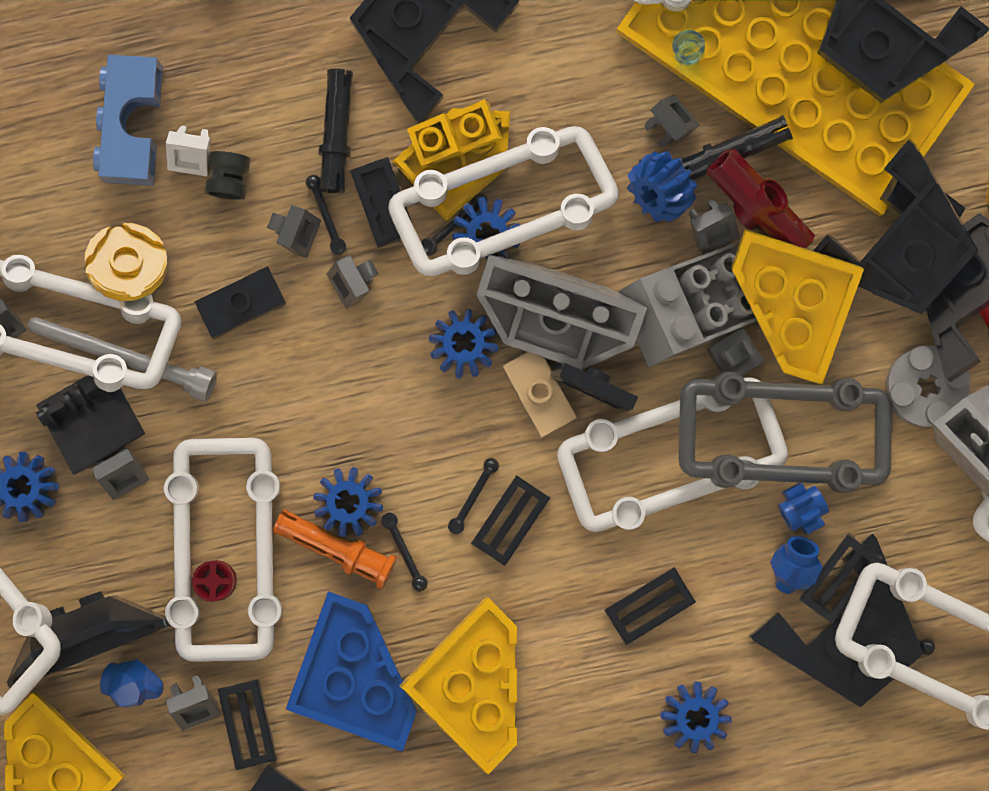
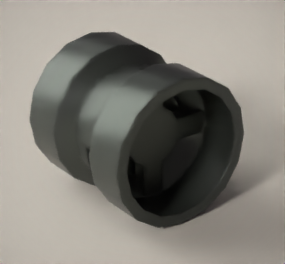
(227, 175)

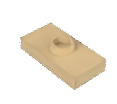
(539, 393)

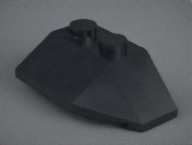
(90, 631)

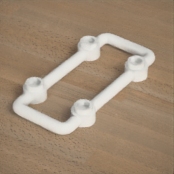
(464, 253)
(108, 370)
(630, 512)
(265, 608)
(32, 621)
(879, 660)

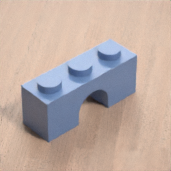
(127, 85)

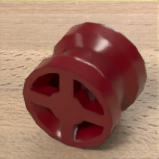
(206, 580)

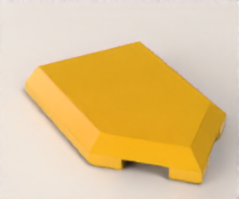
(456, 198)

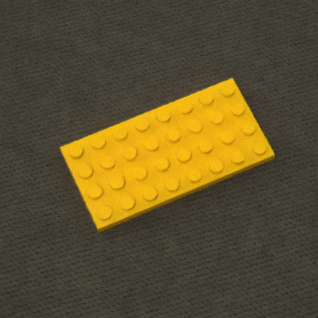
(767, 65)

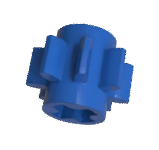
(803, 508)

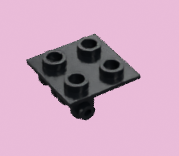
(88, 422)

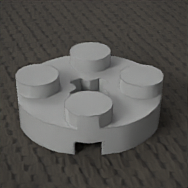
(905, 393)

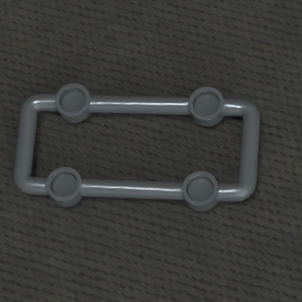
(729, 470)

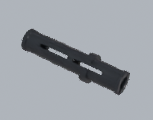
(335, 138)
(745, 143)

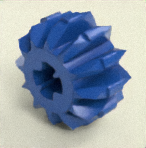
(662, 186)
(484, 215)
(465, 357)
(39, 487)
(343, 514)
(696, 731)

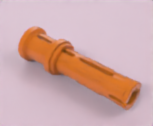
(351, 555)

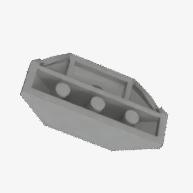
(557, 312)

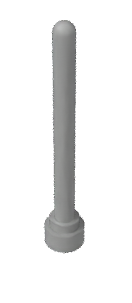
(198, 381)

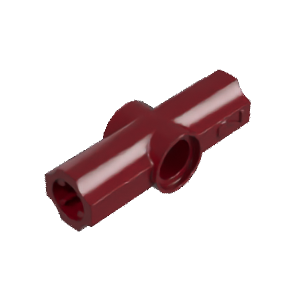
(758, 201)

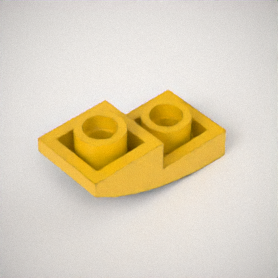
(454, 134)

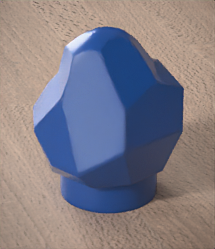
(796, 565)
(130, 683)

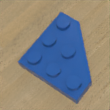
(352, 677)

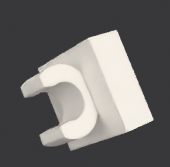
(188, 152)

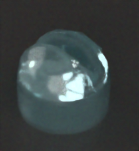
(686, 42)

